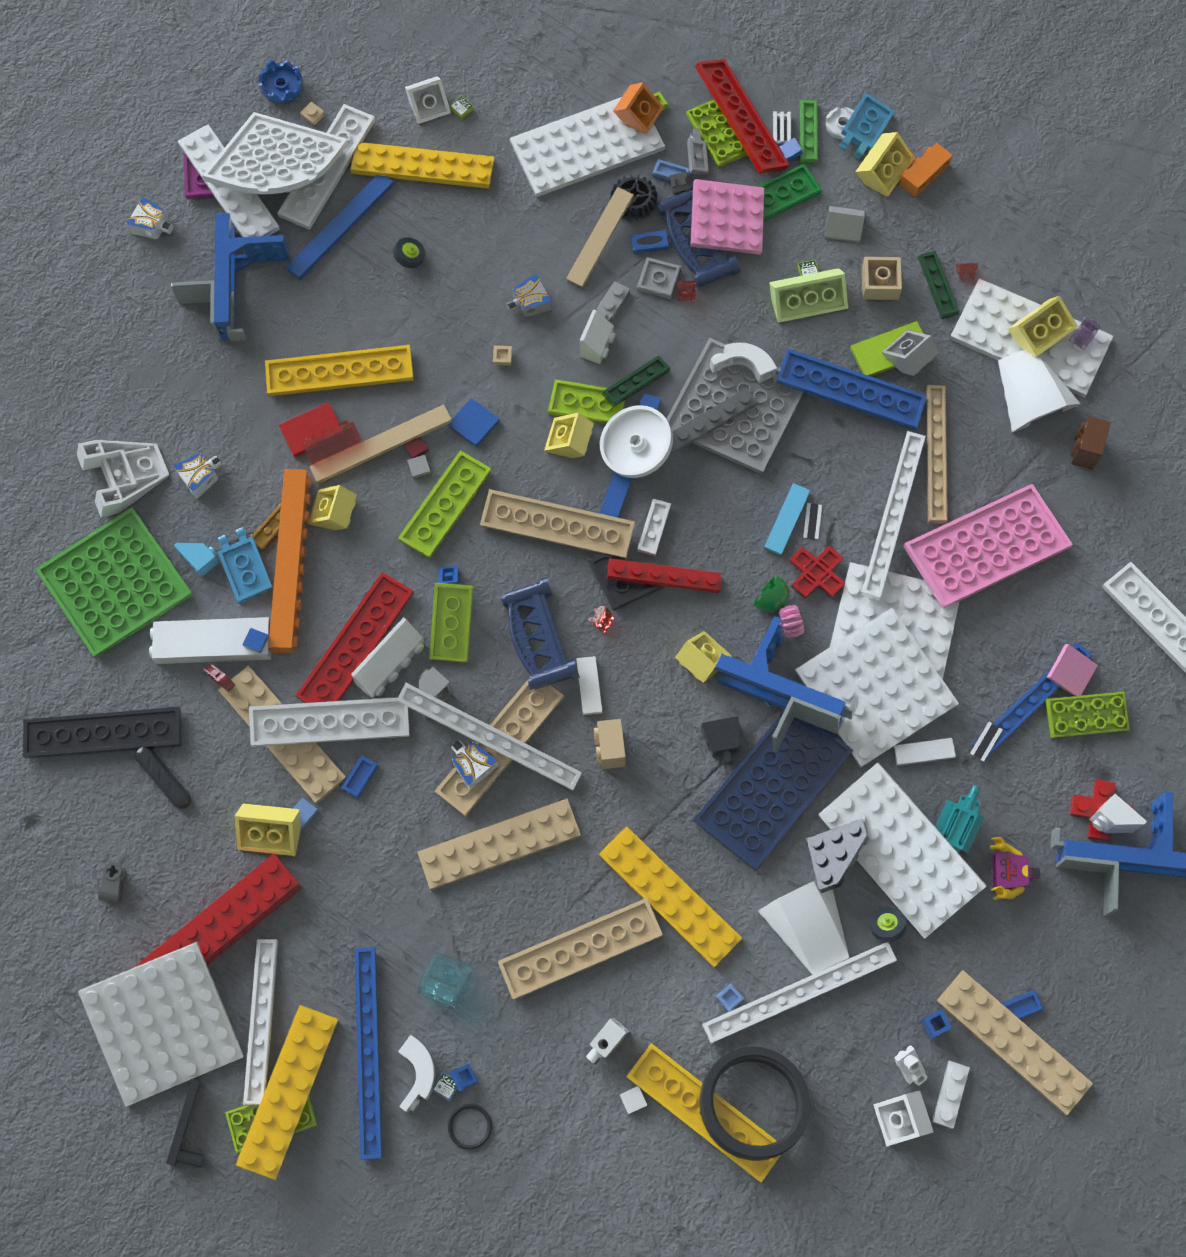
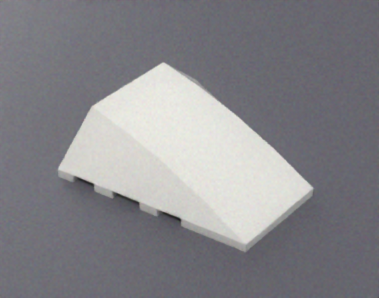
(1032, 389)
(809, 926)

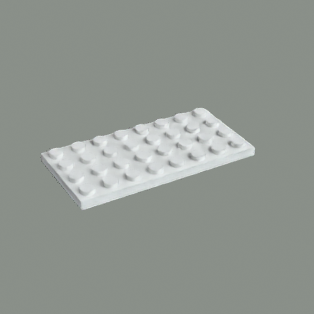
(581, 148)
(985, 329)
(905, 851)

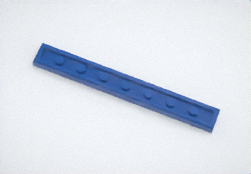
(339, 226)
(620, 485)
(1027, 705)

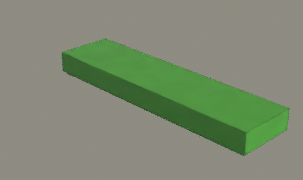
(809, 131)

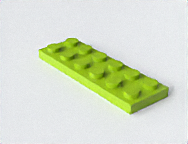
(444, 504)

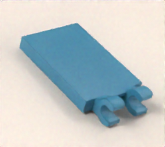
(866, 125)
(244, 567)

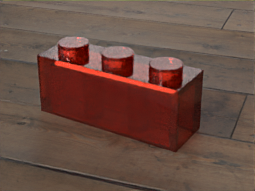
(331, 442)

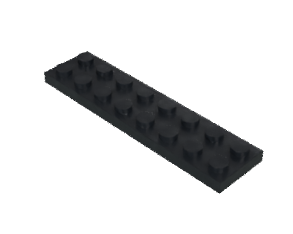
(101, 732)

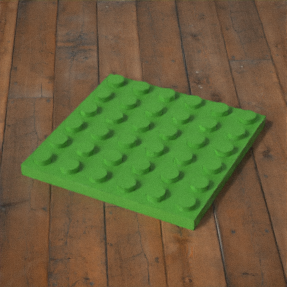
(113, 582)

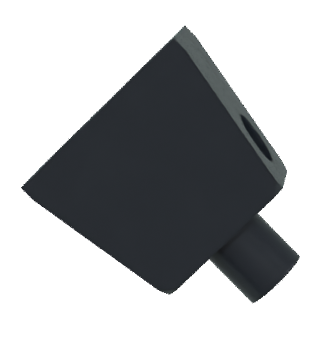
(722, 738)

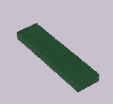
(938, 285)
(636, 381)

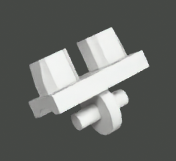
(911, 1066)

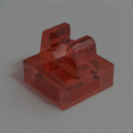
(970, 268)
(686, 290)
(602, 618)

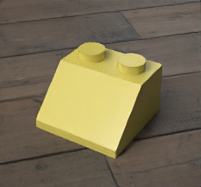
(569, 436)
(332, 508)
(701, 656)

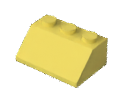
(885, 163)
(1043, 326)
(268, 829)

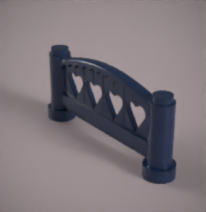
(718, 265)
(557, 668)

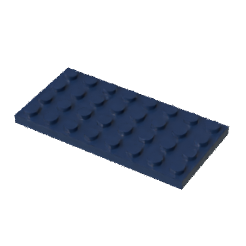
(772, 790)

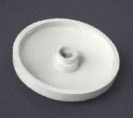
(636, 441)

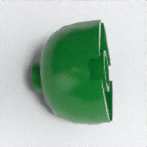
(773, 596)

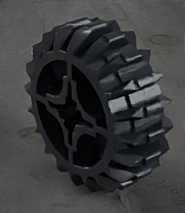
(645, 197)

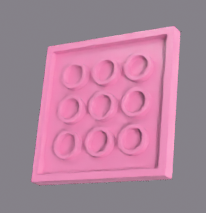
(727, 217)

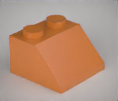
(638, 108)

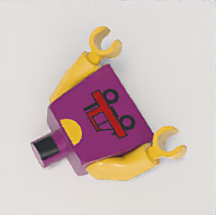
(1010, 870)

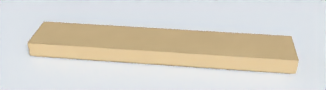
(600, 237)

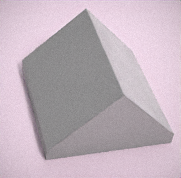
(844, 224)

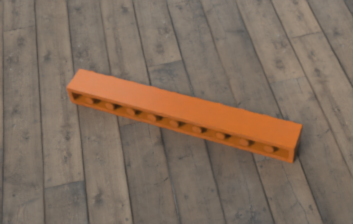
(289, 561)

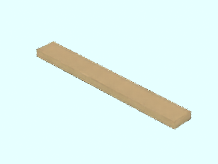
(380, 444)
(936, 454)

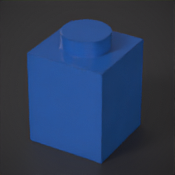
(935, 1024)

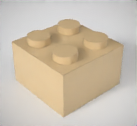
(881, 278)
(611, 744)

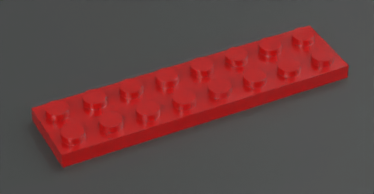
(742, 116)
(356, 641)

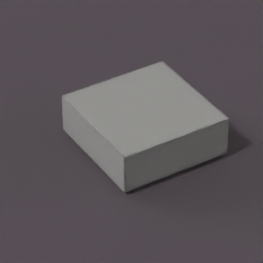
(418, 466)

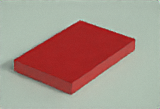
(306, 425)

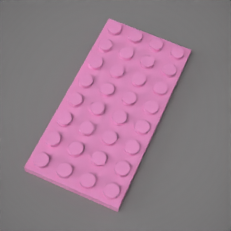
(987, 546)

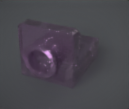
(1085, 333)

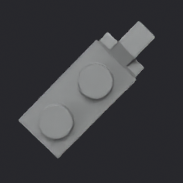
(697, 154)
(613, 300)

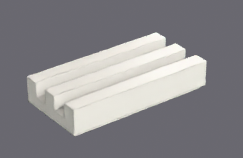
(781, 116)

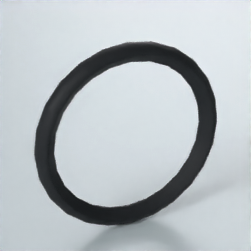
(489, 1123)

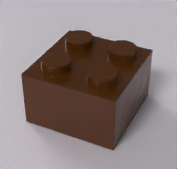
(1090, 442)

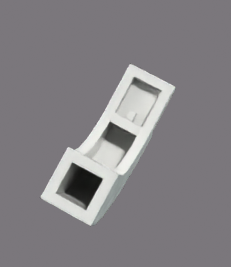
(747, 355)
(425, 1072)

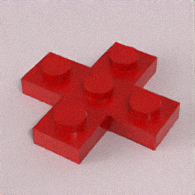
(817, 572)
(1087, 807)

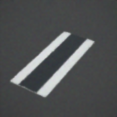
(812, 521)
(986, 741)

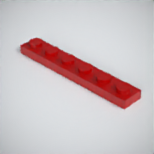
(664, 575)

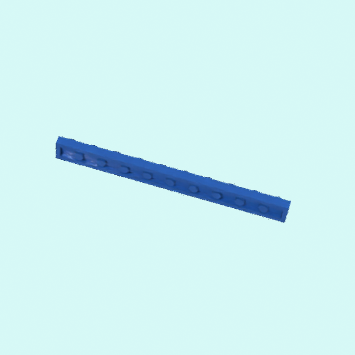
(368, 1054)

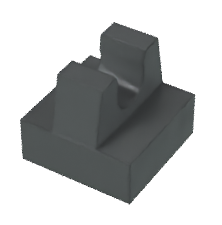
(680, 182)

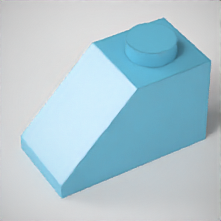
(198, 556)

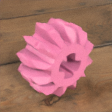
(791, 621)

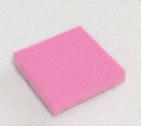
(1072, 670)

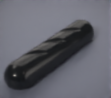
(163, 777)

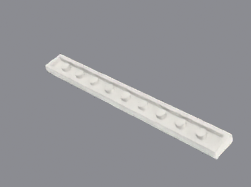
(893, 516)
(489, 736)
(799, 992)

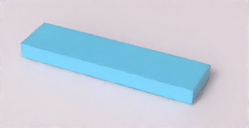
(787, 519)

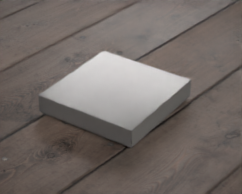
(658, 278)

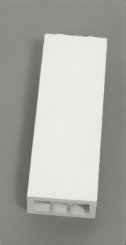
(206, 640)

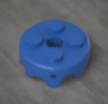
(278, 73)

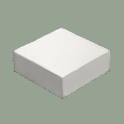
(633, 1100)

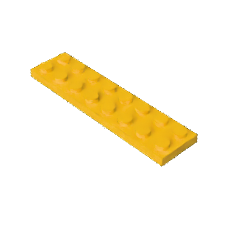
(423, 165)
(339, 370)
(670, 897)
(286, 1093)
(680, 1095)

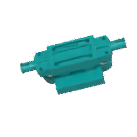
(960, 821)

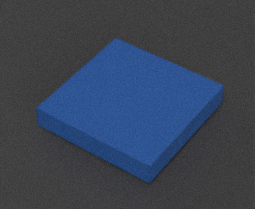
(473, 422)

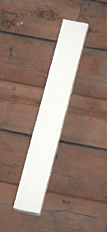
(260, 1021)

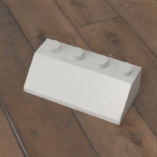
(388, 659)

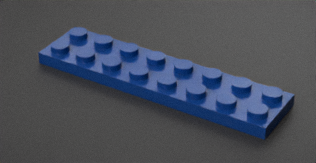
(851, 389)

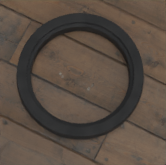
(790, 1073)

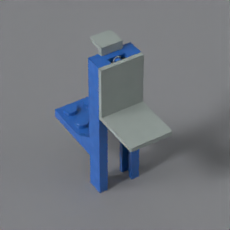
(222, 290)
(795, 698)
(1110, 859)

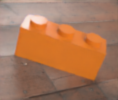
(925, 169)

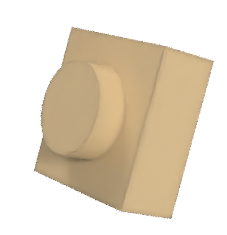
(312, 113)
(502, 355)

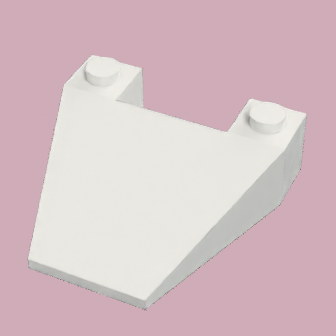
(128, 469)

